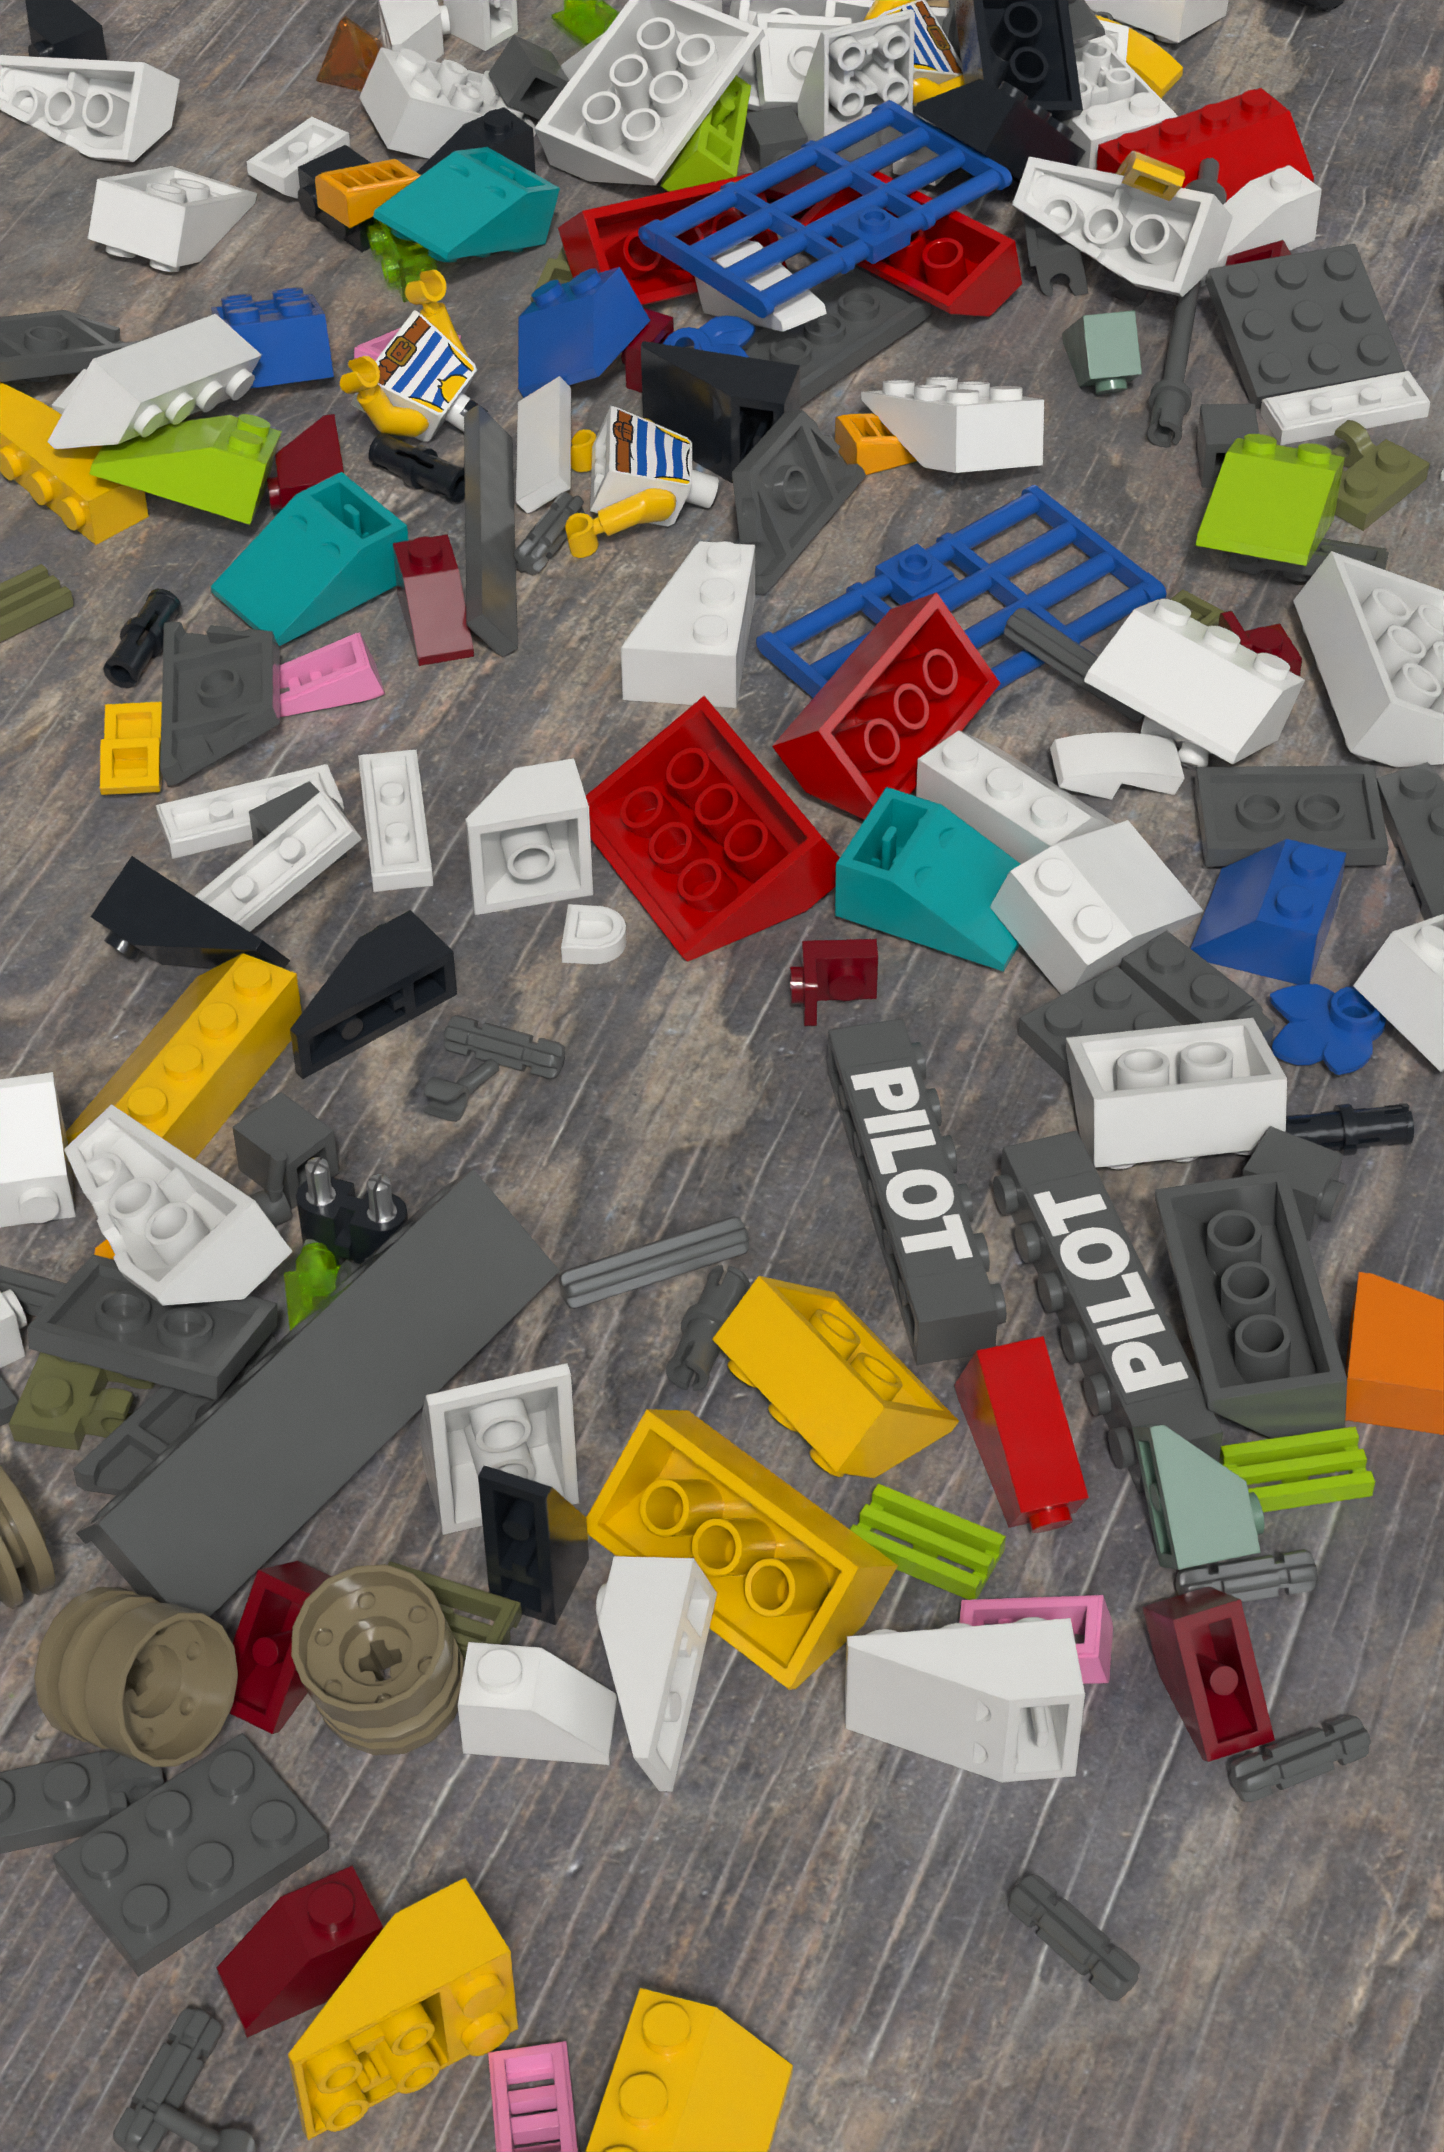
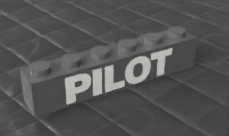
(913, 1192)
(1101, 1297)

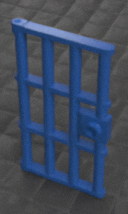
(858, 226)
(921, 573)

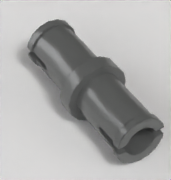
(701, 1323)

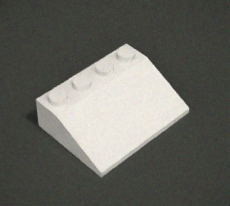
(644, 90)
(1379, 658)

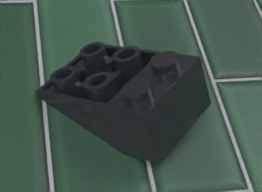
(716, 400)

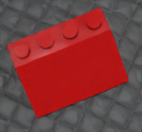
(708, 836)

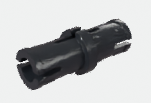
(418, 466)
(129, 658)
(1354, 1129)

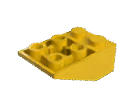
(411, 2005)

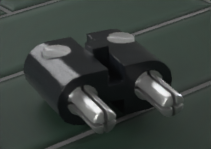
(342, 1222)

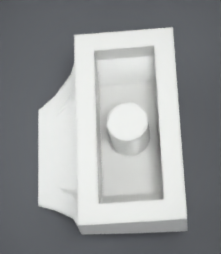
(280, 161)

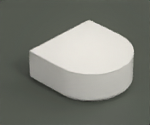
(592, 935)

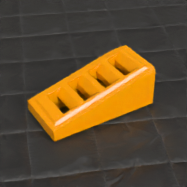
(357, 191)
(869, 443)

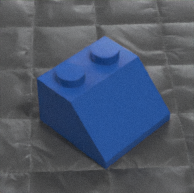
(576, 328)
(1273, 911)

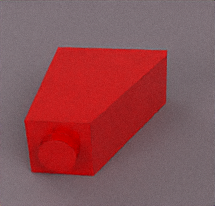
(1023, 1434)

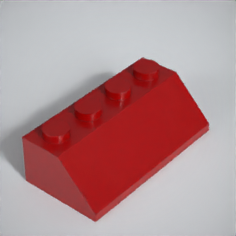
(1244, 134)
(610, 239)
(950, 265)
(887, 707)

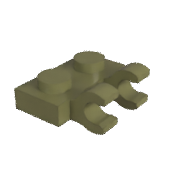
(1376, 475)
(68, 1401)

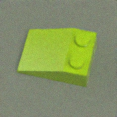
(200, 463)
(1272, 500)

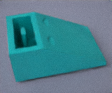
(472, 207)
(314, 560)
(926, 880)

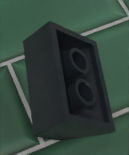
(1023, 45)
(1001, 125)

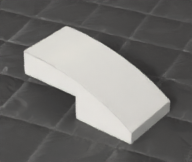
(1103, 761)

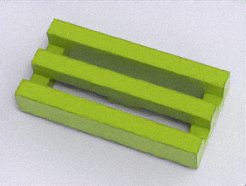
(1297, 1458)
(932, 1535)

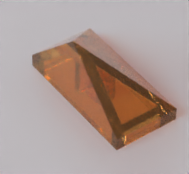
(349, 56)

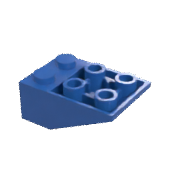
(285, 331)

